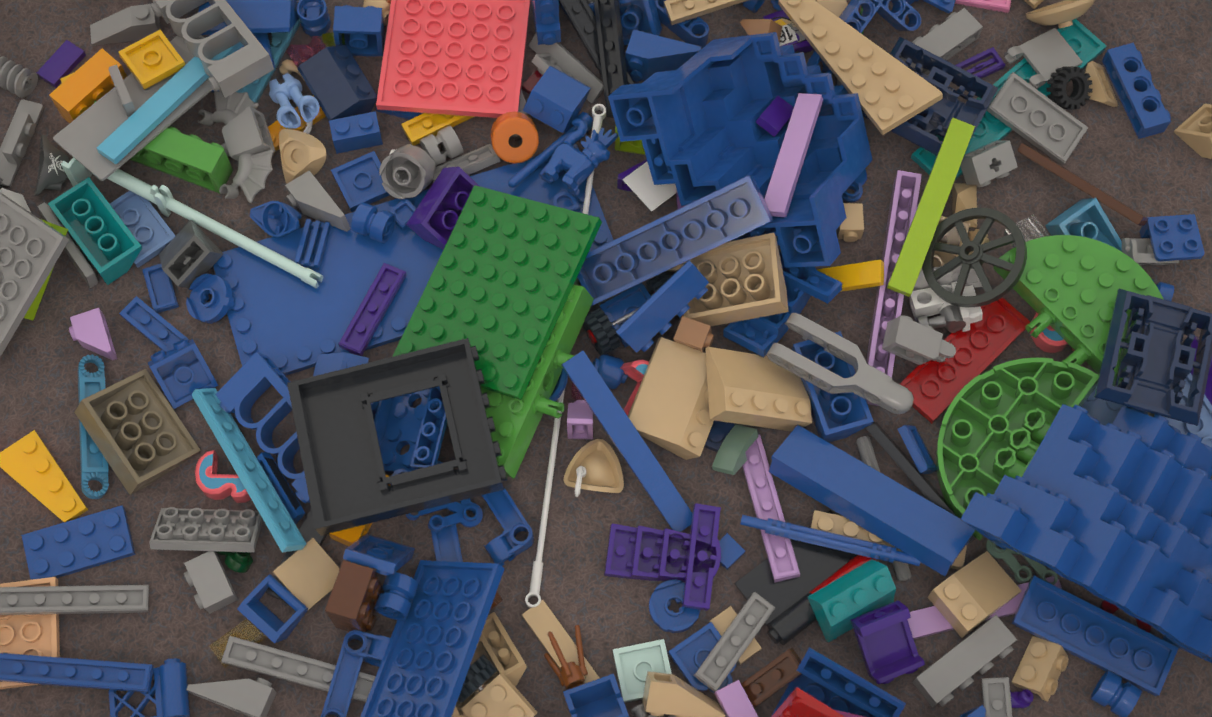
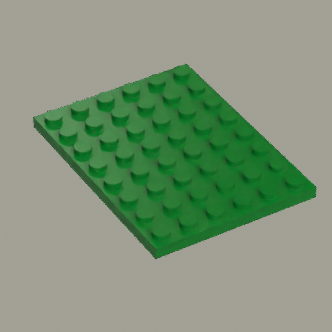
(502, 284)

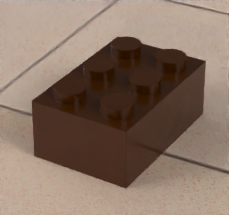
(354, 598)

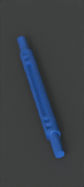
(829, 540)

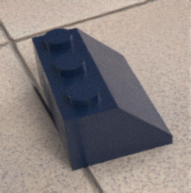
(338, 83)

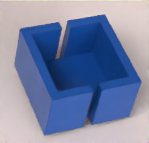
(596, 699)

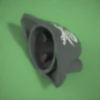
(50, 171)

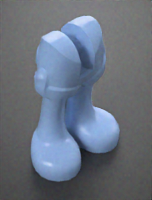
(292, 89)

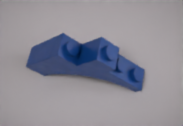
(546, 21)

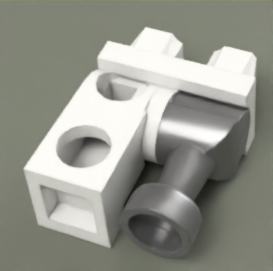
(952, 317)

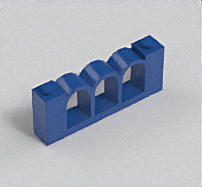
(239, 396)

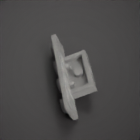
(563, 60)
(18, 139)

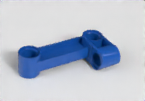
(505, 546)
(348, 670)

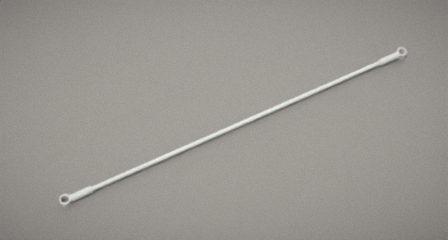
(538, 564)

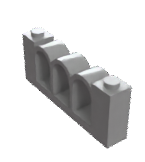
(227, 73)

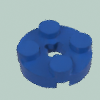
(219, 304)
(665, 618)

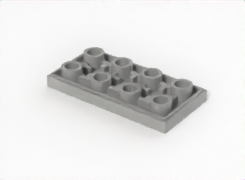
(206, 530)

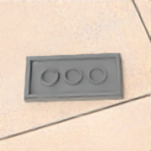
(1037, 118)

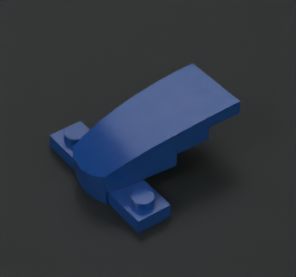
(801, 284)

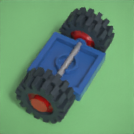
(604, 321)

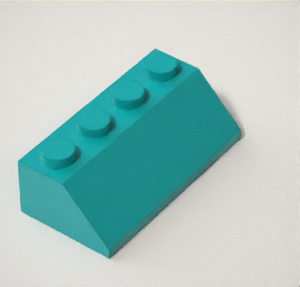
(97, 230)

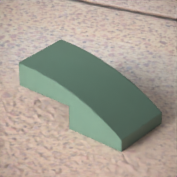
(732, 451)

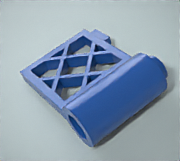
(169, 691)

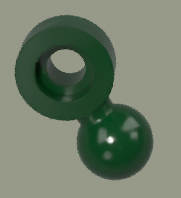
(237, 561)

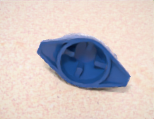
(276, 218)

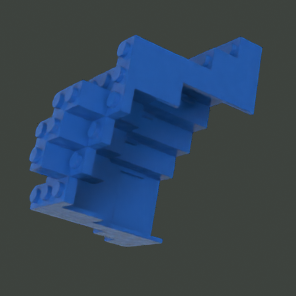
(705, 135)
(1118, 515)

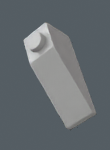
(126, 25)
(314, 201)
(240, 695)

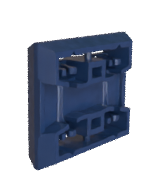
(936, 118)
(1155, 357)

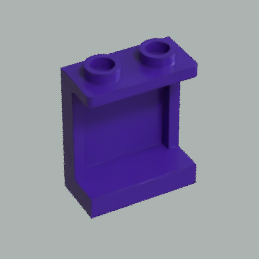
(887, 642)

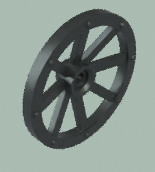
(977, 258)

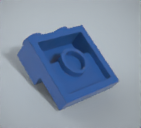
(181, 372)

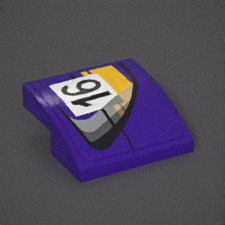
(790, 34)

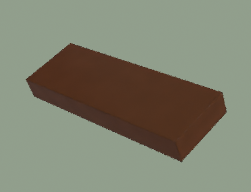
(772, 677)

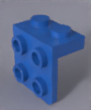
(1174, 237)

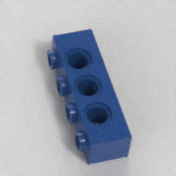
(1117, 63)

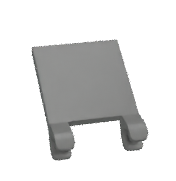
(1045, 55)

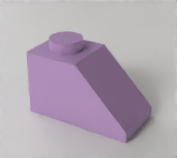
(93, 333)
(579, 420)

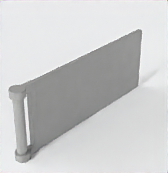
(107, 114)

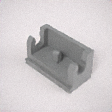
(1141, 251)

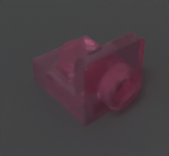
(301, 53)

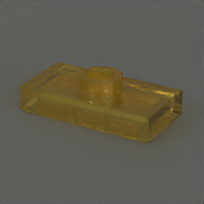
(245, 630)

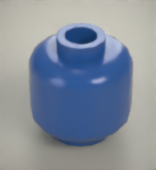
(610, 370)

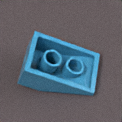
(1086, 220)

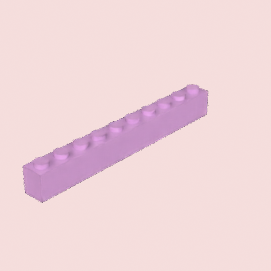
(888, 302)

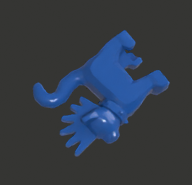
(575, 163)

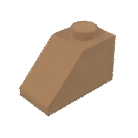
(694, 334)

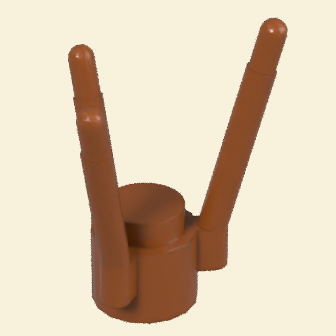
(570, 673)

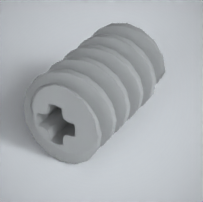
(16, 78)

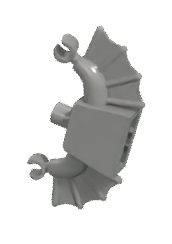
(245, 141)

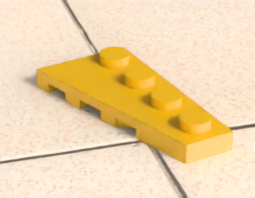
(38, 472)

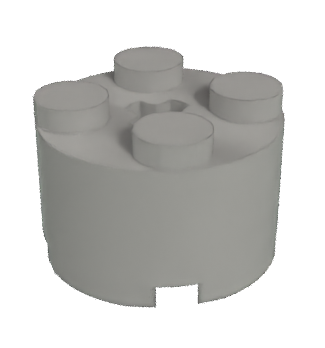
(407, 172)

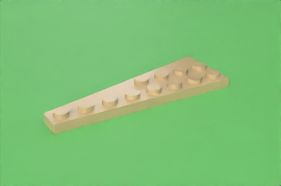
(885, 86)

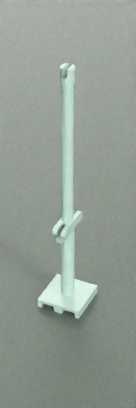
(166, 203)

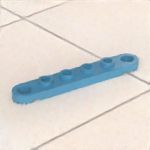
(92, 461)

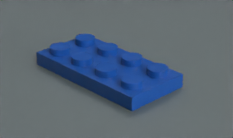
(78, 544)

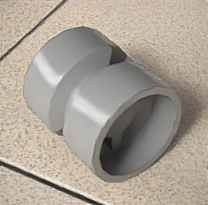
(449, 142)

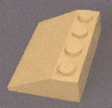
(742, 280)
(754, 391)
(674, 400)

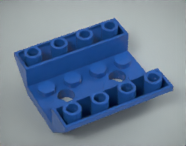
(419, 427)

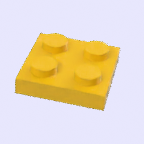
(152, 59)

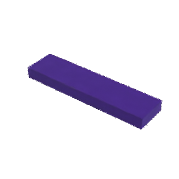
(372, 309)

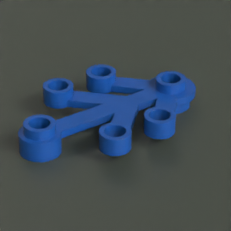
(458, 508)

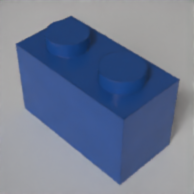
(355, 132)

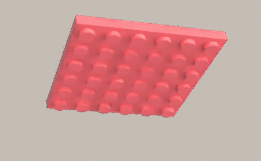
(454, 57)

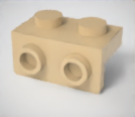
(1041, 667)

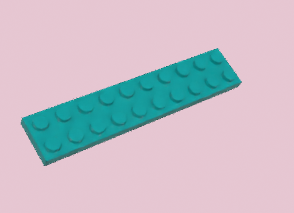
(990, 128)

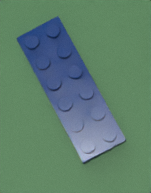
(1095, 635)

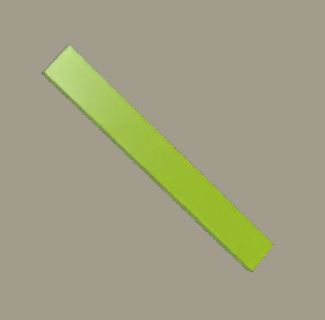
(930, 207)

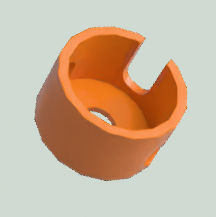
(510, 124)

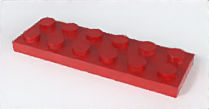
(937, 384)

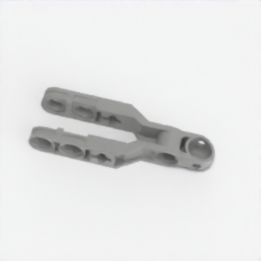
(867, 381)

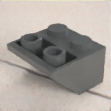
(189, 255)

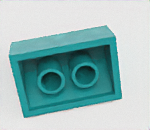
(852, 596)

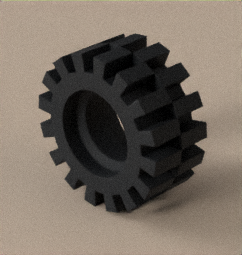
(1080, 87)

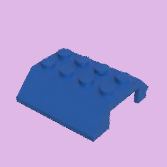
(841, 689)

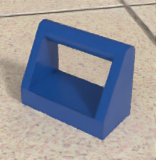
(264, 618)

